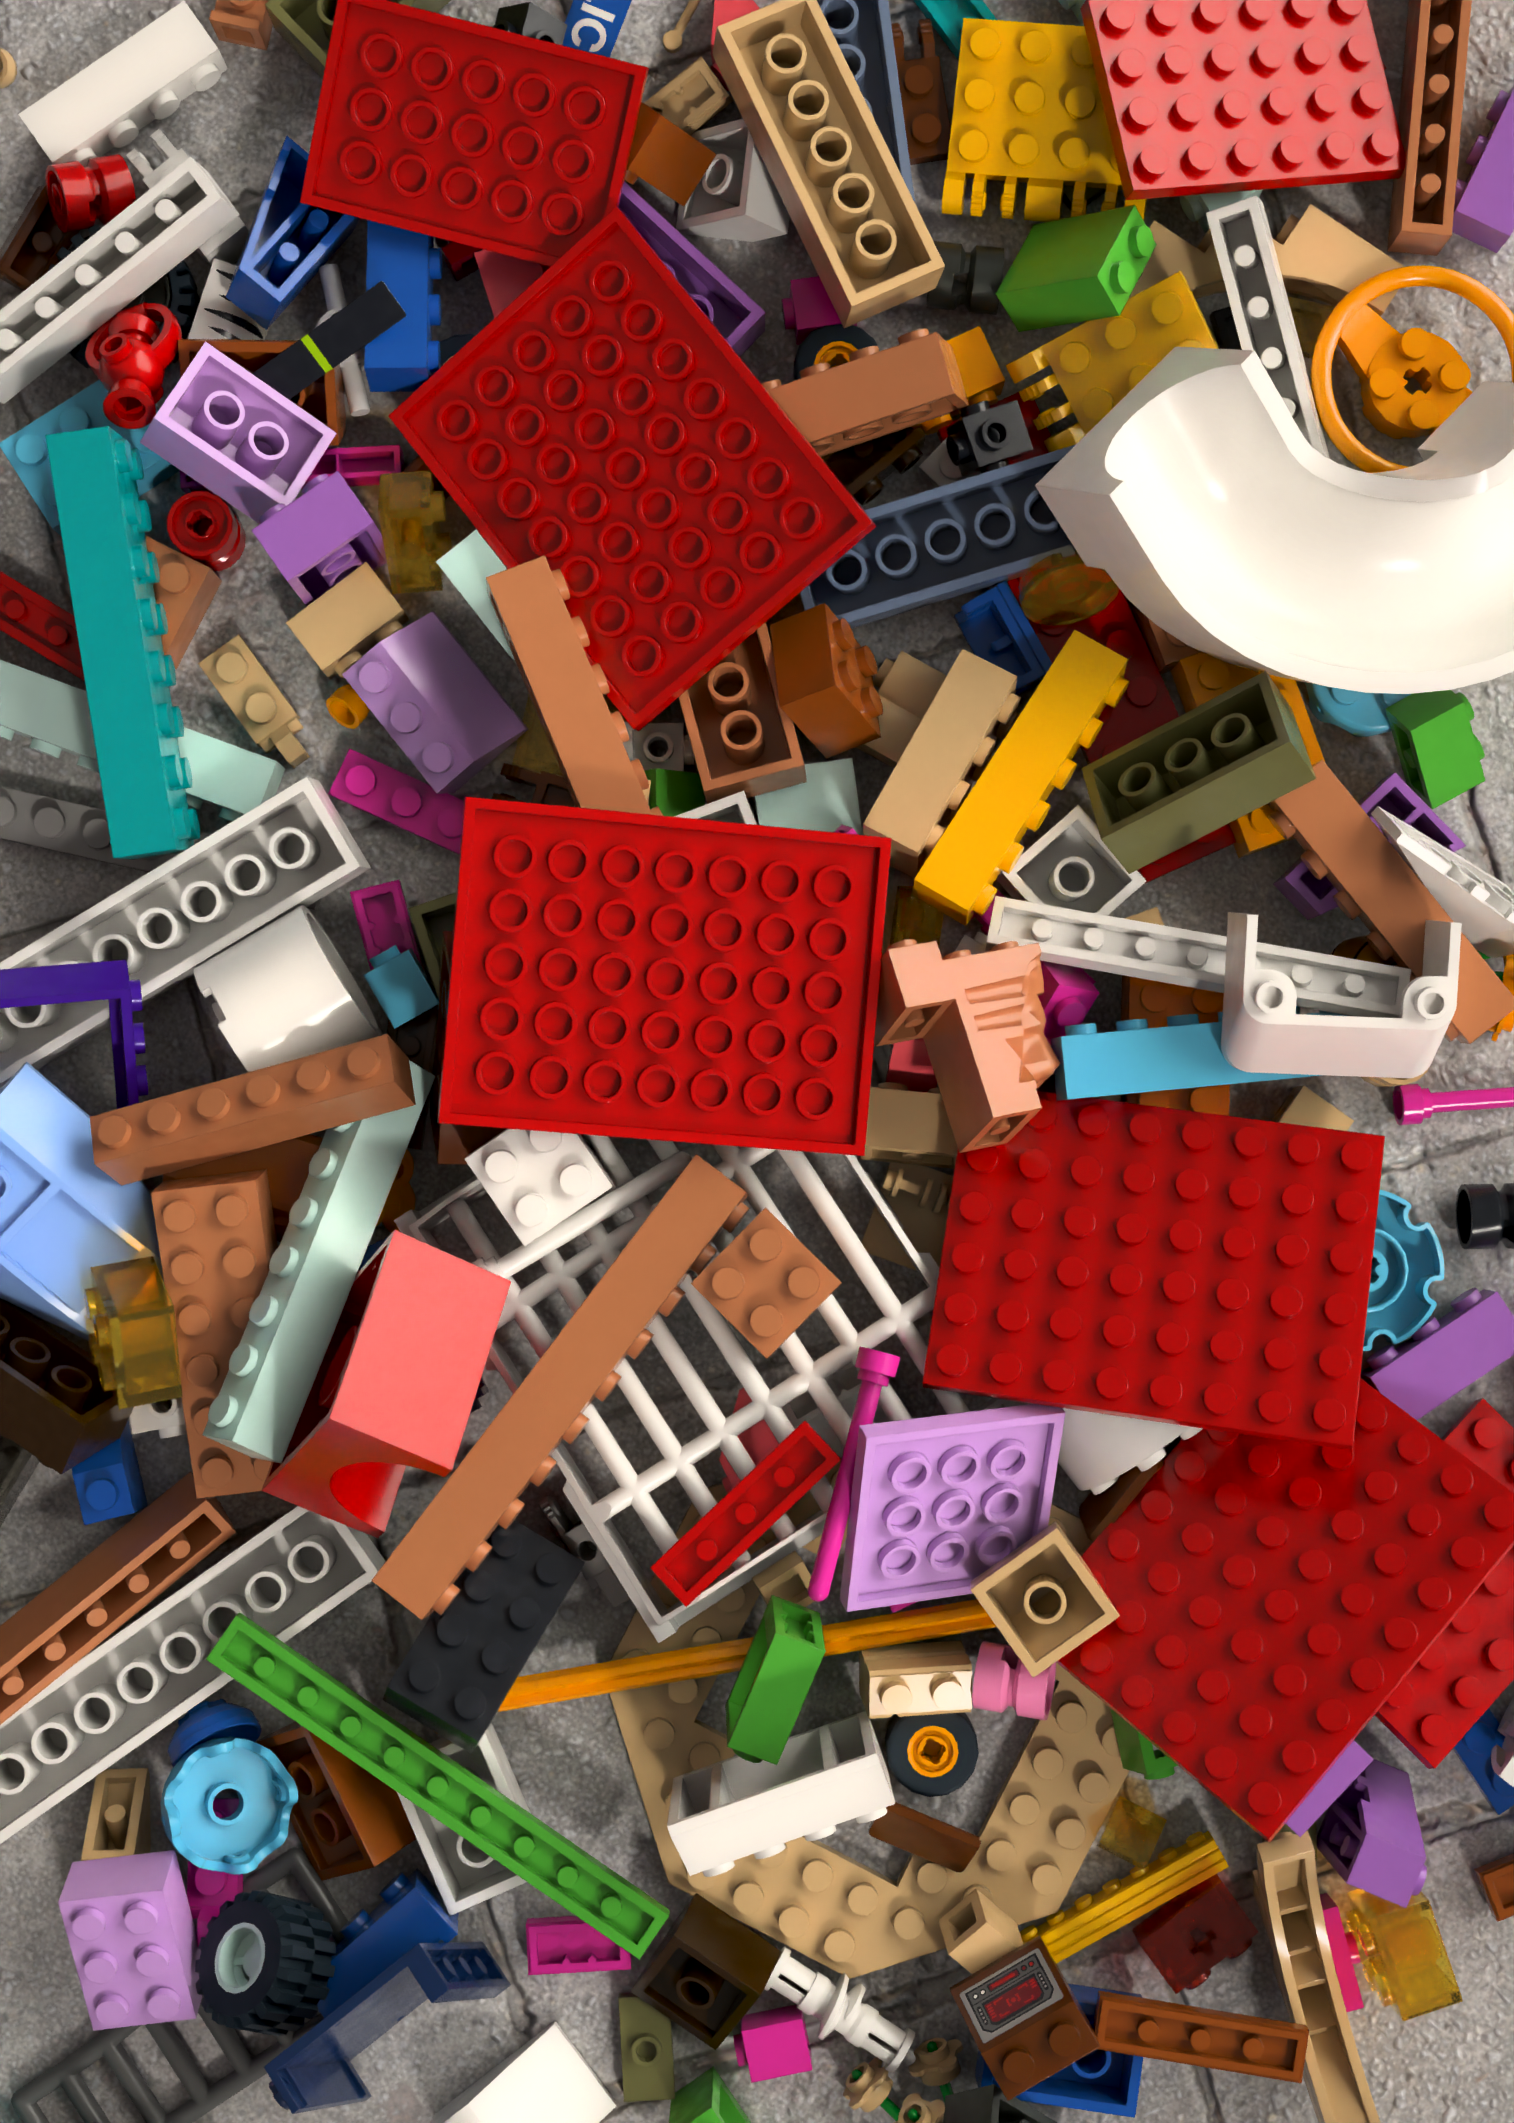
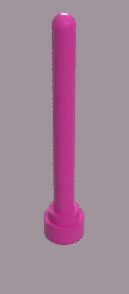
(1415, 1103)
(874, 1371)

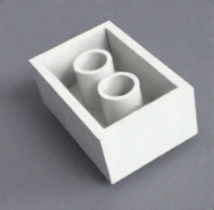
(458, 1867)

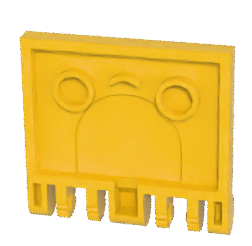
(1030, 116)
(1111, 355)

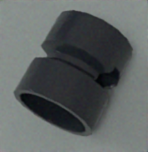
(1485, 1216)

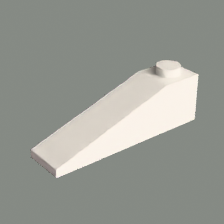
(1460, 887)

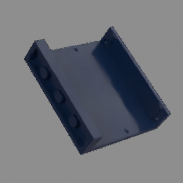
(318, 2068)

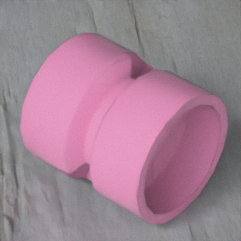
(1004, 1682)

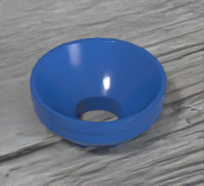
(212, 1721)

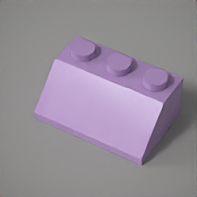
(237, 435)
(435, 703)

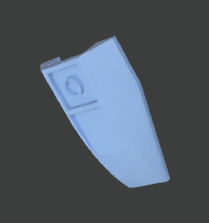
(59, 1206)

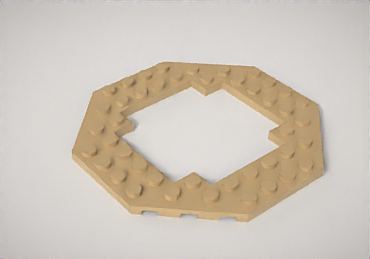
(820, 1896)

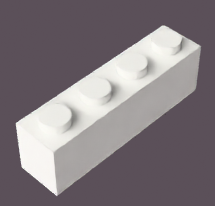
(126, 89)

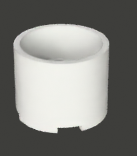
(285, 993)

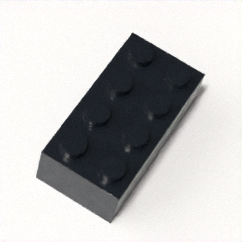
(485, 1637)

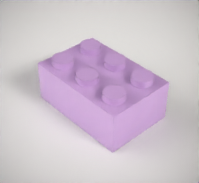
(132, 1939)

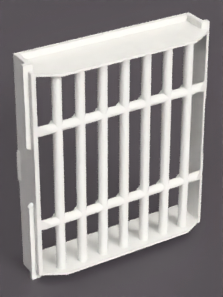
(721, 1431)

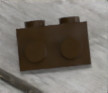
(869, 463)

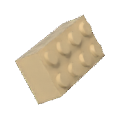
(943, 759)

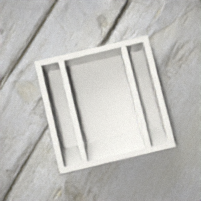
(757, 1807)

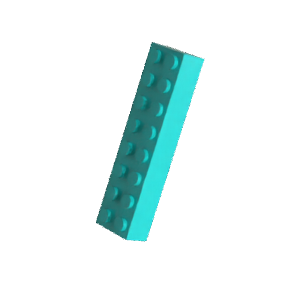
(122, 643)

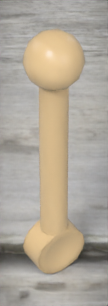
(673, 39)

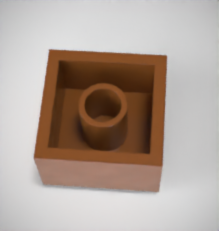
(826, 680)

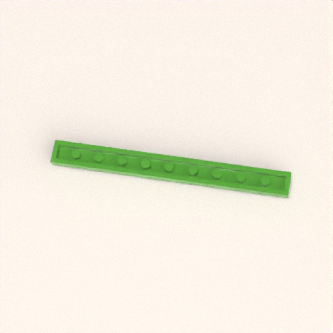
(439, 1785)

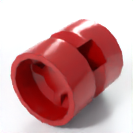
(89, 193)
(206, 530)

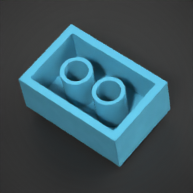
(30, 457)

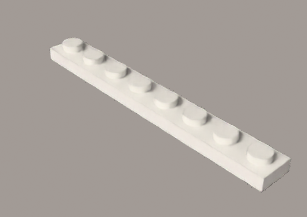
(1193, 957)

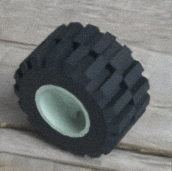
(265, 1963)

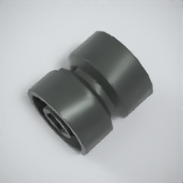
(984, 277)

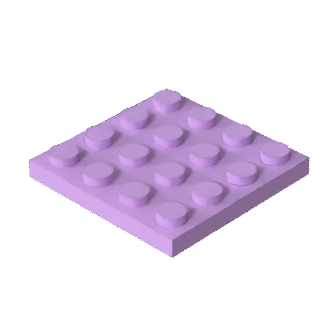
(945, 1500)

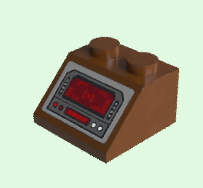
(1024, 2018)

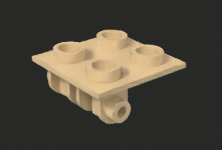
(922, 1205)

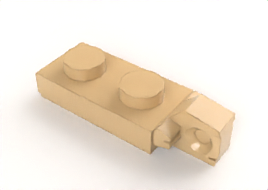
(255, 699)

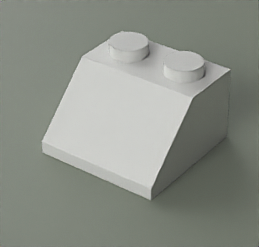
(735, 193)

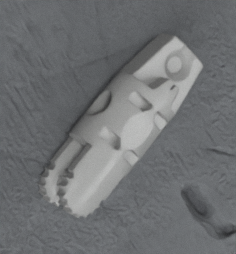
(575, 1538)

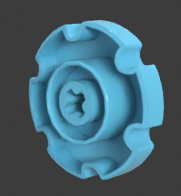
(1402, 1268)

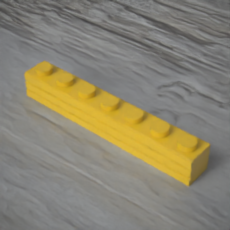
(1130, 1897)

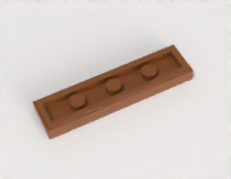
(1200, 2036)

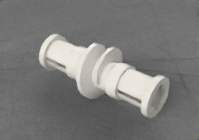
(840, 2010)

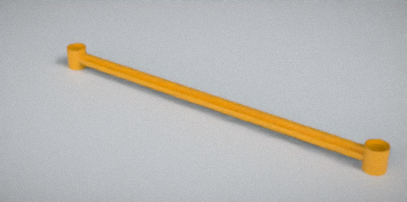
(730, 1655)

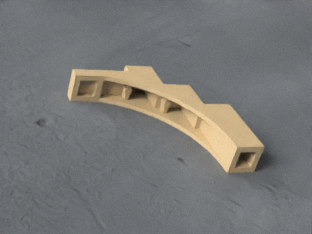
(1313, 253)

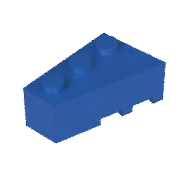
(285, 241)
(374, 1941)

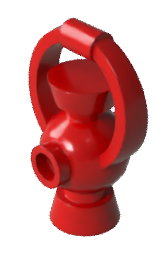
(131, 361)

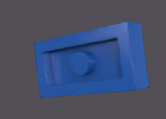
(1475, 1754)

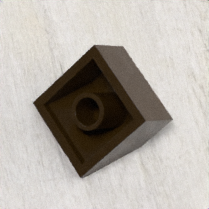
(707, 1972)

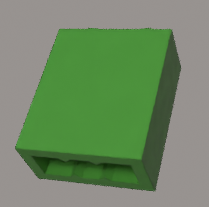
(1076, 269)

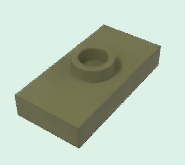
(645, 2051)

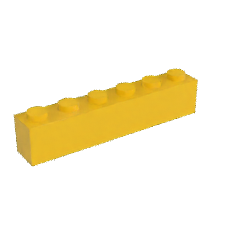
(1020, 778)

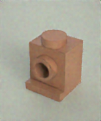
(242, 22)

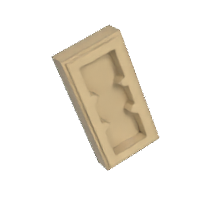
(691, 97)

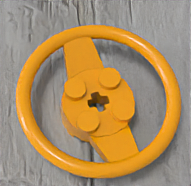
(1385, 356)

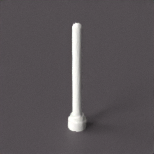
(587, 1217)

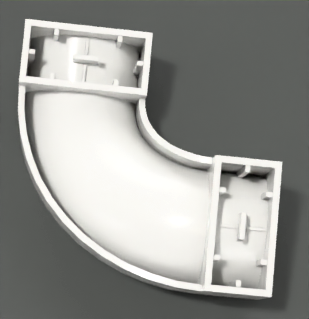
(1284, 558)

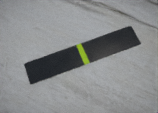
(332, 341)

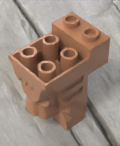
(978, 1029)

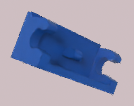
(1003, 636)

